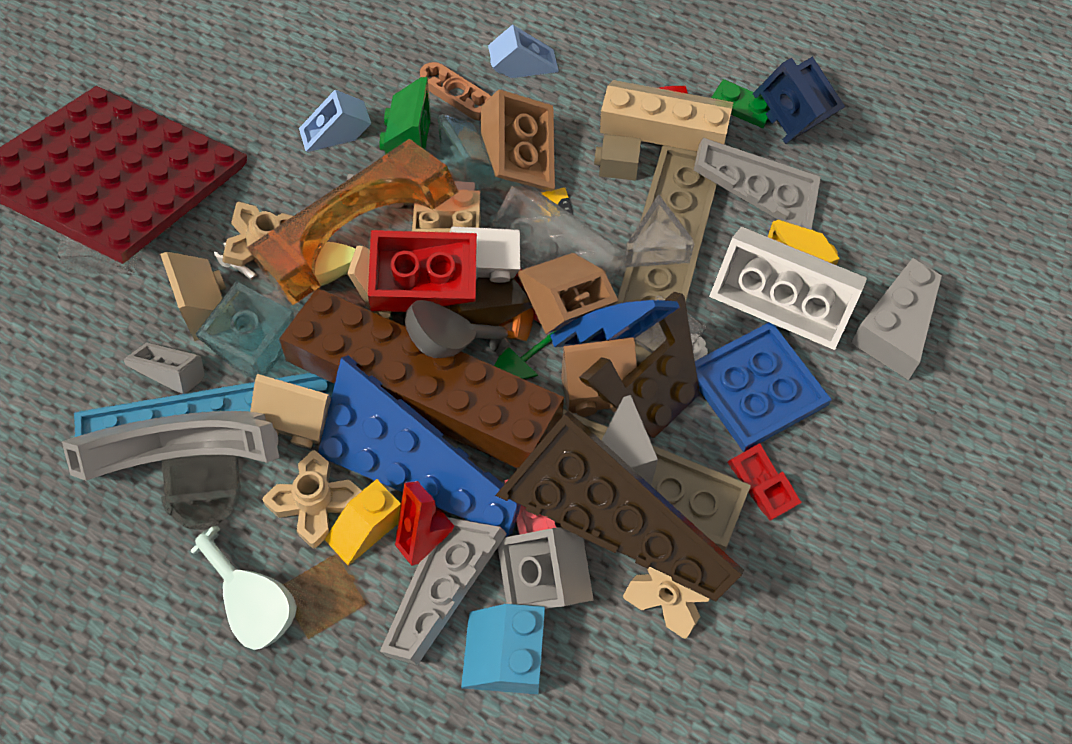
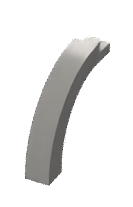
(171, 437)

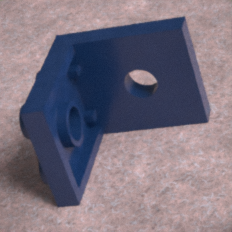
(799, 97)

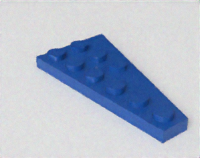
(397, 446)

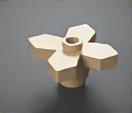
(251, 226)
(311, 498)
(676, 600)

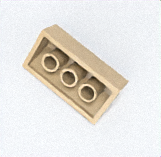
(663, 115)

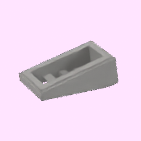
(170, 367)

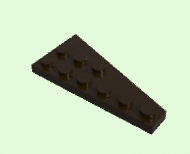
(605, 501)

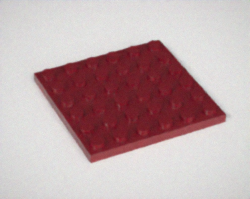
(111, 172)

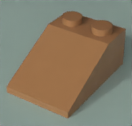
(519, 139)

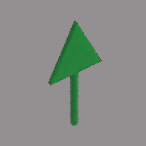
(516, 365)

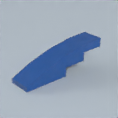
(614, 322)

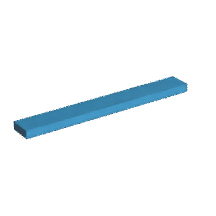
(218, 399)

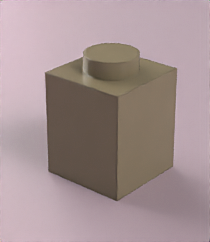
(618, 157)

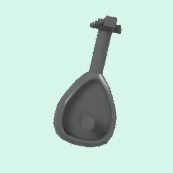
(445, 333)

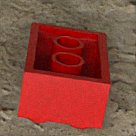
(421, 267)

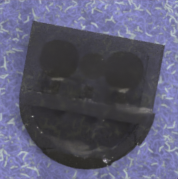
(201, 489)

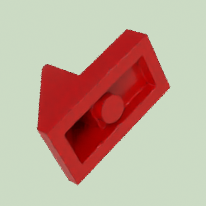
(420, 524)

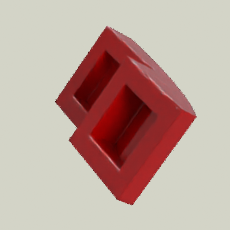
(768, 488)

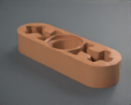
(450, 81)

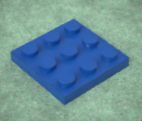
(759, 386)

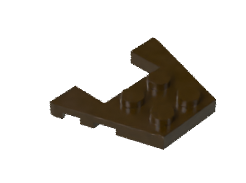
(662, 382)

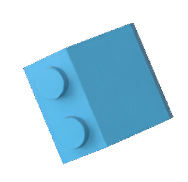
(504, 649)

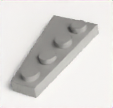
(766, 184)
(439, 588)

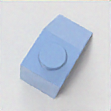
(521, 54)
(335, 122)

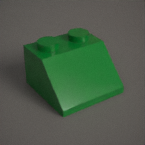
(407, 117)

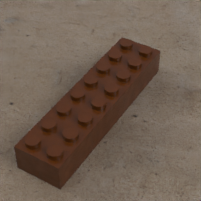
(453, 393)

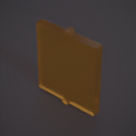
(324, 596)

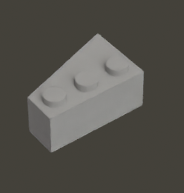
(900, 320)

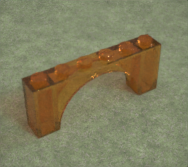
(401, 176)

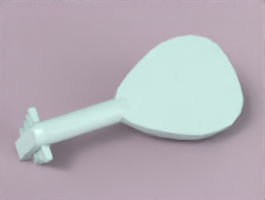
(255, 604)

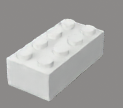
(787, 287)

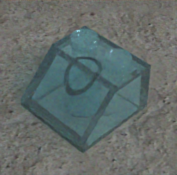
(466, 153)
(246, 330)

